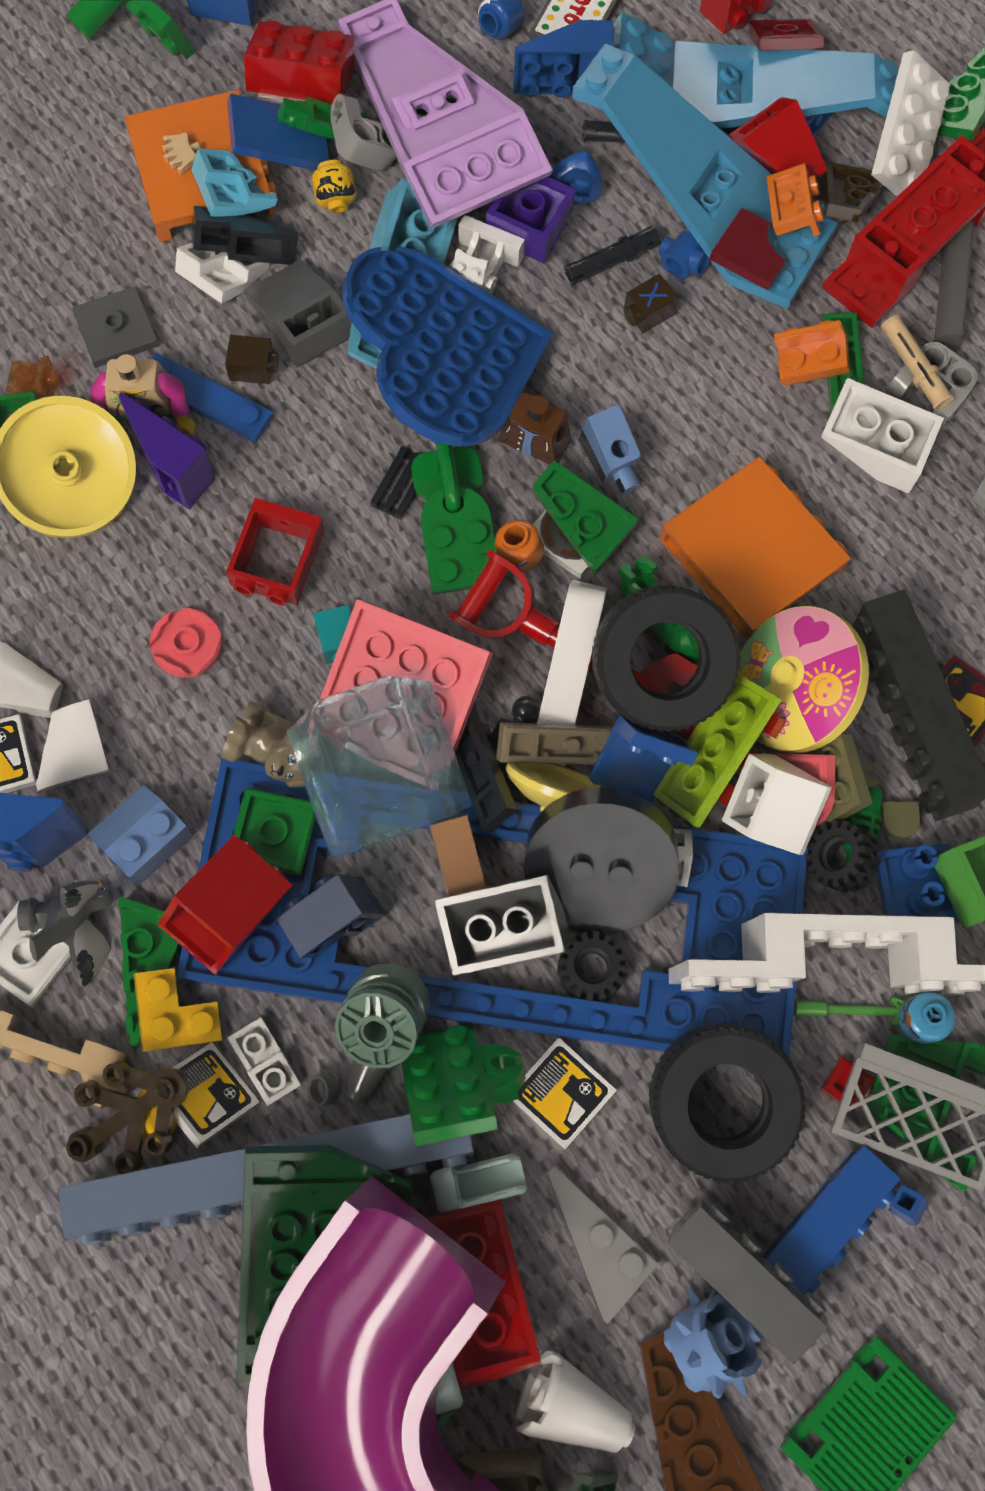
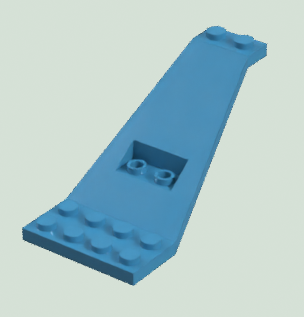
(740, 80)
(696, 166)

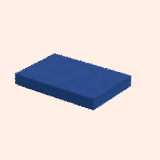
(260, 135)

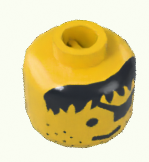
(333, 186)

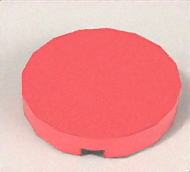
(190, 654)

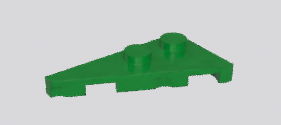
(144, 950)

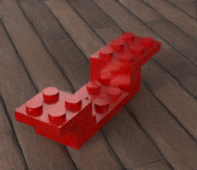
(910, 231)

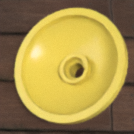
(546, 782)

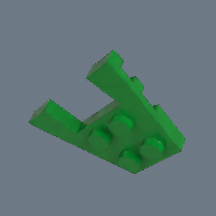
(942, 1057)

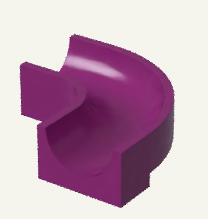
(359, 1354)

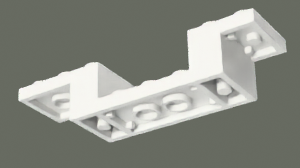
(775, 943)

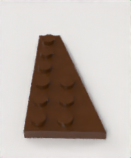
(690, 1430)

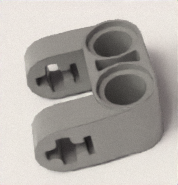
(359, 138)
(951, 368)

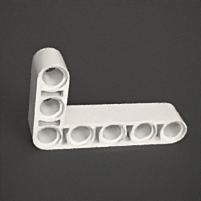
(572, 653)

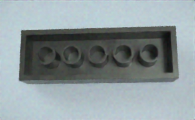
(920, 707)

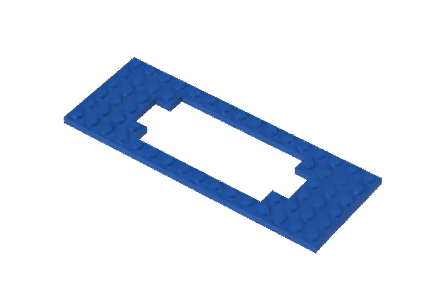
(727, 886)

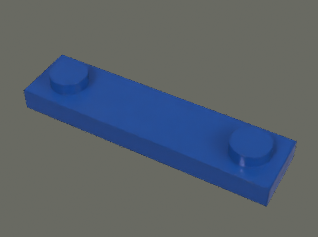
(219, 403)

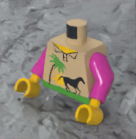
(147, 382)

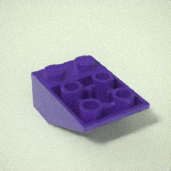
(174, 458)

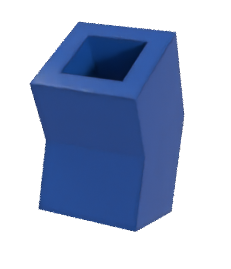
(919, 1205)

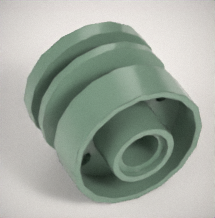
(382, 1015)

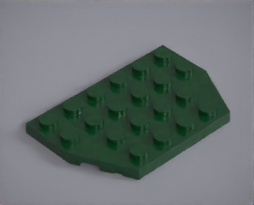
(286, 1207)

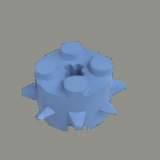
(713, 1344)

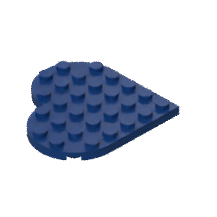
(447, 347)

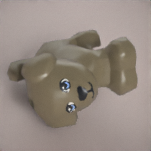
(265, 741)

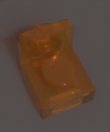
(32, 377)

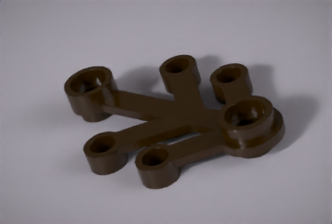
(132, 1113)

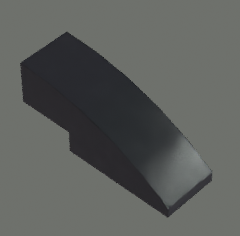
(243, 237)

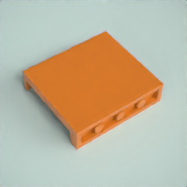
(167, 191)
(753, 546)

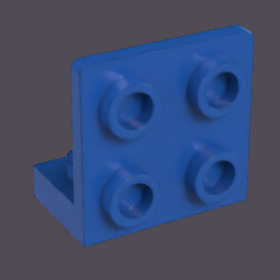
(639, 758)

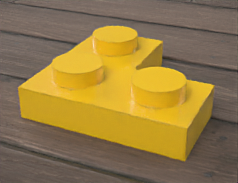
(164, 1022)

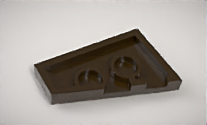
(848, 191)

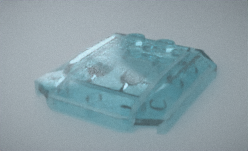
(377, 763)

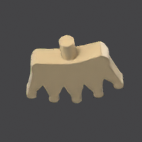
(180, 151)

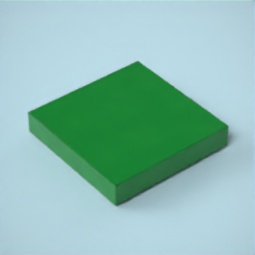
(277, 828)

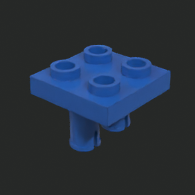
(911, 883)

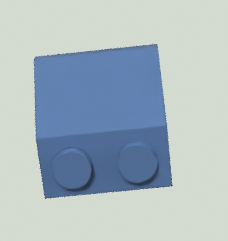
(141, 835)

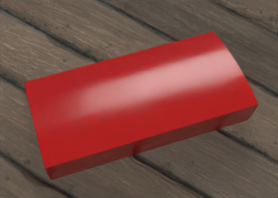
(505, 1337)

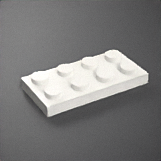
(910, 123)

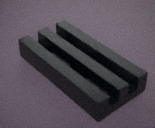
(386, 482)

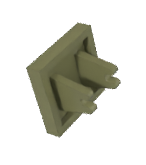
(851, 779)

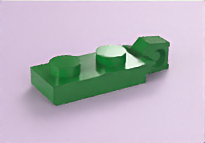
(308, 115)

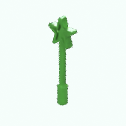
(822, 1008)

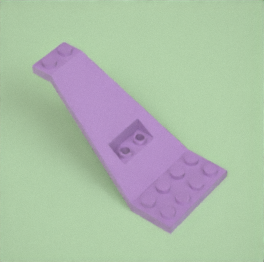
(459, 150)

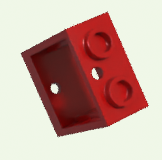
(283, 520)

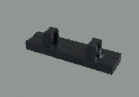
(482, 775)

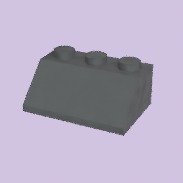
(503, 924)

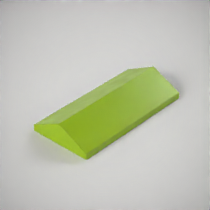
(721, 748)

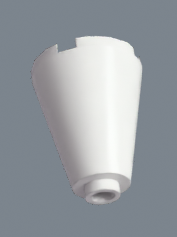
(571, 1408)

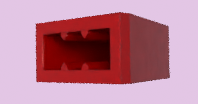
(780, 139)

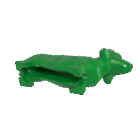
(673, 634)

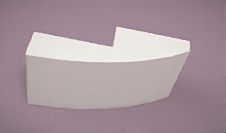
(264, 1061)

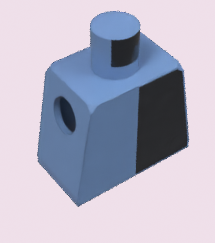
(611, 448)

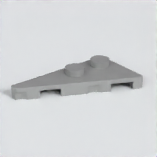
(609, 1257)

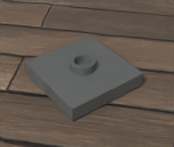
(115, 326)

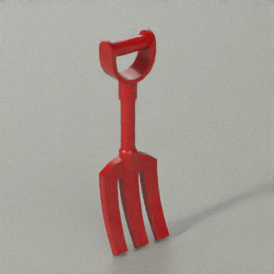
(545, 629)

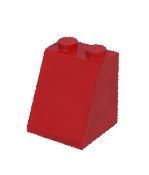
(224, 903)

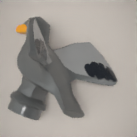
(68, 922)

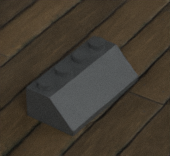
(748, 1281)

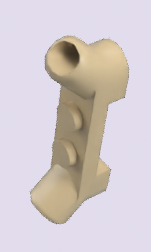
(88, 1063)

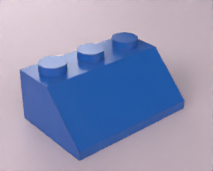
(36, 830)

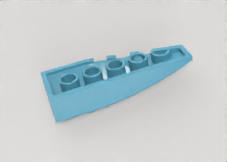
(401, 225)

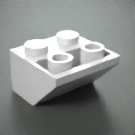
(776, 803)

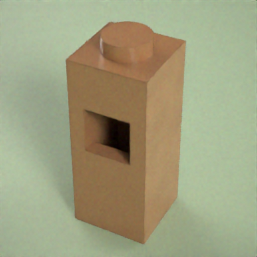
(457, 854)

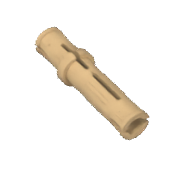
(937, 395)

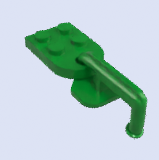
(454, 518)

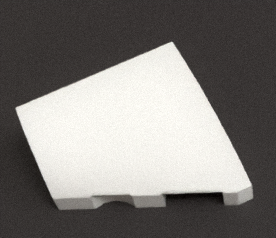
(215, 273)
(26, 685)
(71, 747)

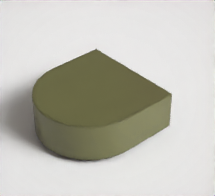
(900, 819)

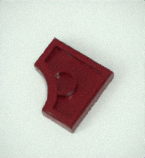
(747, 250)

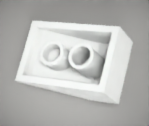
(882, 434)

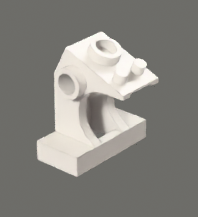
(486, 252)

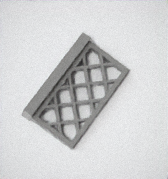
(921, 1079)

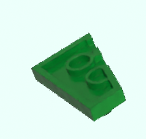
(584, 515)

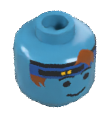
(924, 1028)

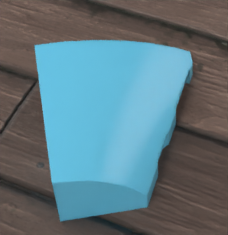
(228, 185)

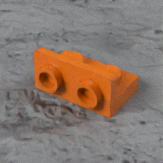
(794, 201)
(812, 352)

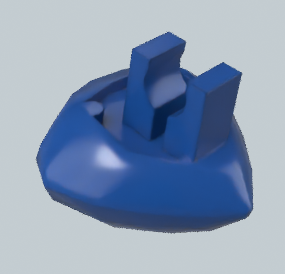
(581, 174)

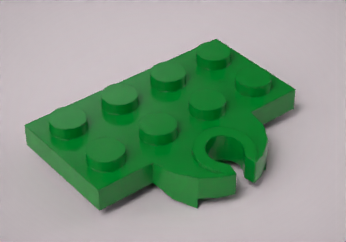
(457, 1082)

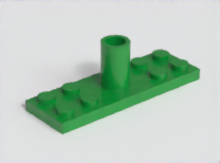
(91, 15)

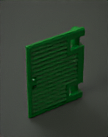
(870, 1425)

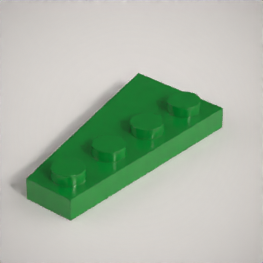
(965, 102)

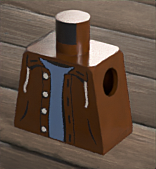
(537, 429)

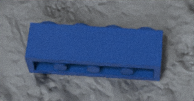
(832, 1218)

